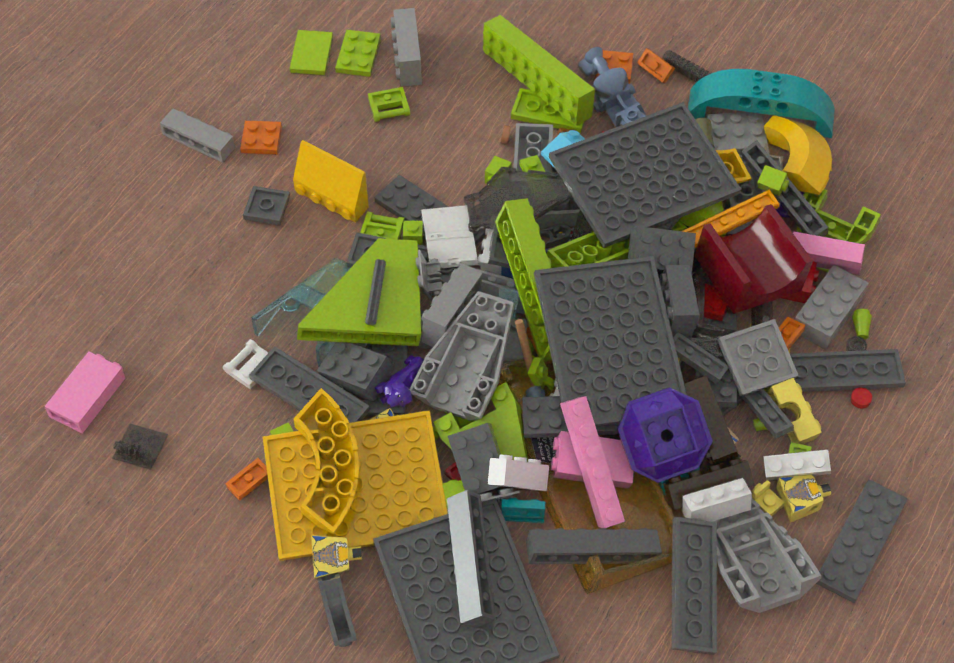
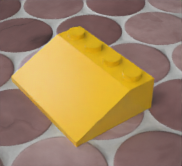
(330, 182)

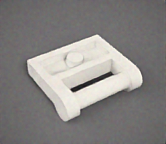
(243, 374)

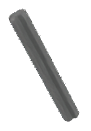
(375, 292)

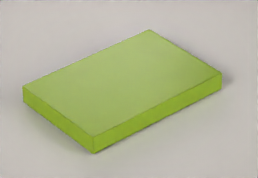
(311, 52)

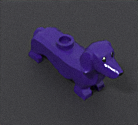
(398, 386)

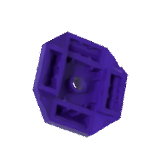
(642, 428)

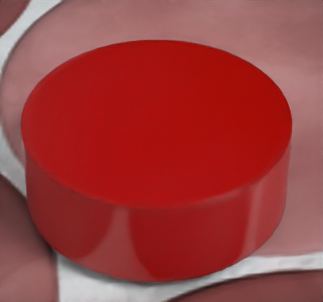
(861, 397)

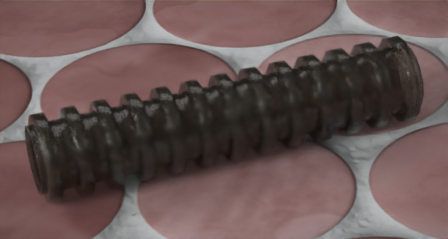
(685, 66)

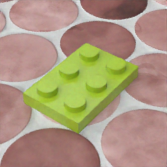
(358, 53)

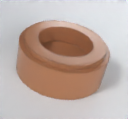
(505, 134)

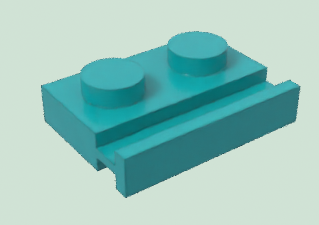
(523, 510)

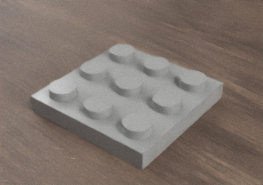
(737, 129)
(757, 357)

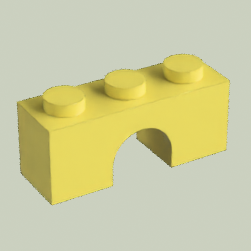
(789, 396)

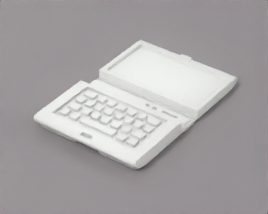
(449, 236)

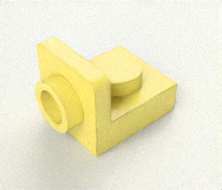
(766, 498)

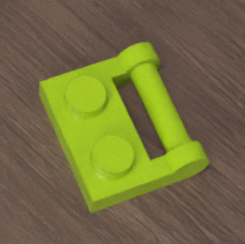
(388, 99)
(382, 230)

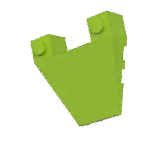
(839, 229)
(505, 421)

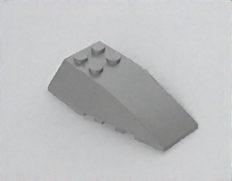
(762, 561)

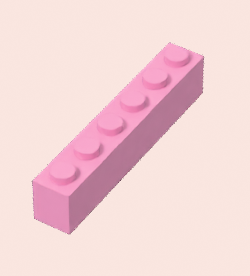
(592, 462)

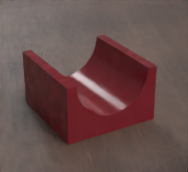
(756, 263)

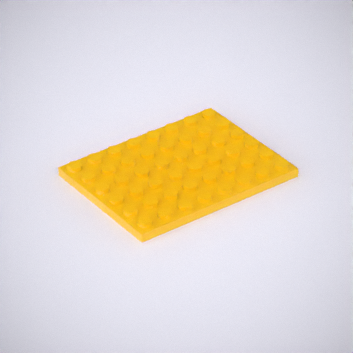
(394, 489)

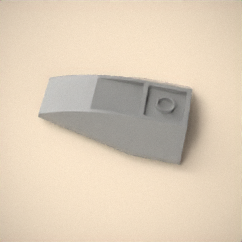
(467, 359)

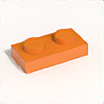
(655, 65)
(791, 331)
(247, 479)

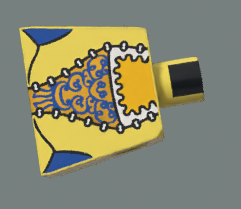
(801, 495)
(332, 555)

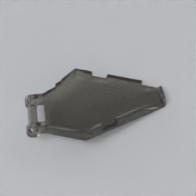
(541, 188)

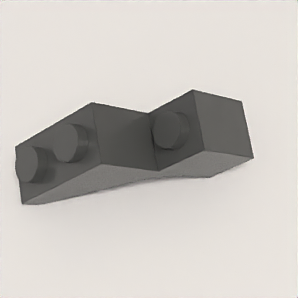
(336, 610)

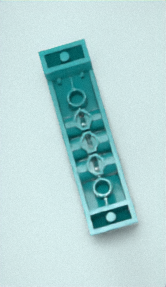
(764, 94)

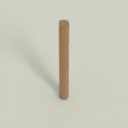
(524, 345)

